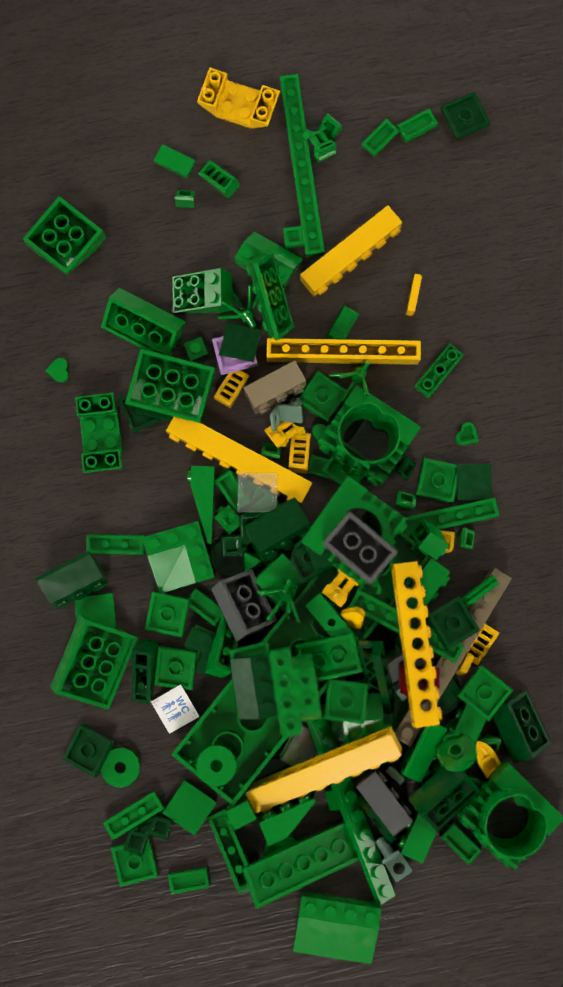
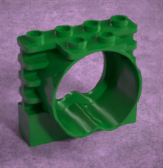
(382, 417)
(348, 497)
(294, 690)
(541, 818)

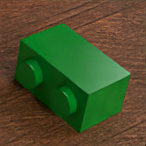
(429, 539)
(240, 813)

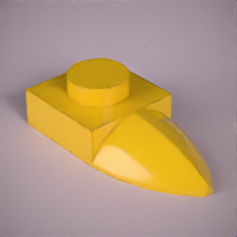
(486, 758)

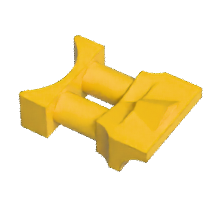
(280, 438)
(337, 594)

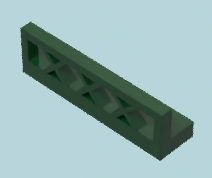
(380, 671)

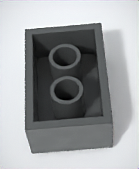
(359, 548)
(242, 606)
(383, 800)

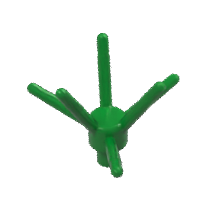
(245, 313)
(357, 376)
(285, 594)

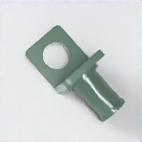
(287, 413)
(391, 858)

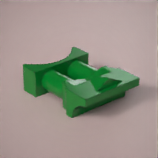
(324, 150)

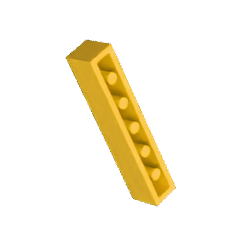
(350, 251)

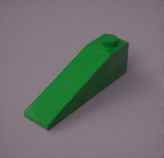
(203, 489)
(219, 656)
(231, 849)

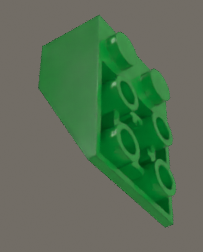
(202, 292)
(281, 821)

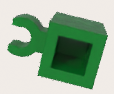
(227, 519)

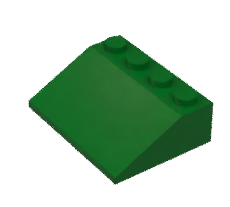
(270, 295)
(170, 386)
(93, 662)
(337, 927)

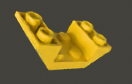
(236, 101)

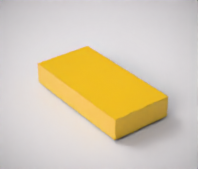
(413, 294)

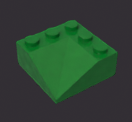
(64, 236)
(179, 557)

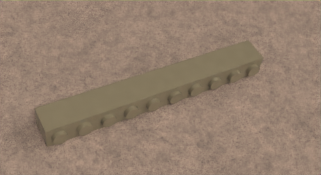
(480, 612)

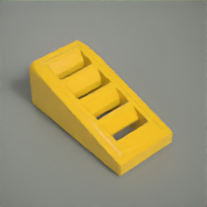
(229, 402)
(302, 465)
(490, 640)

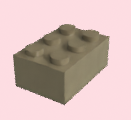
(275, 388)

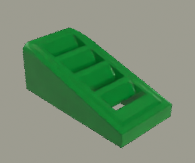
(228, 186)

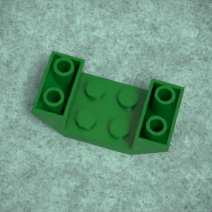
(99, 432)
(373, 721)

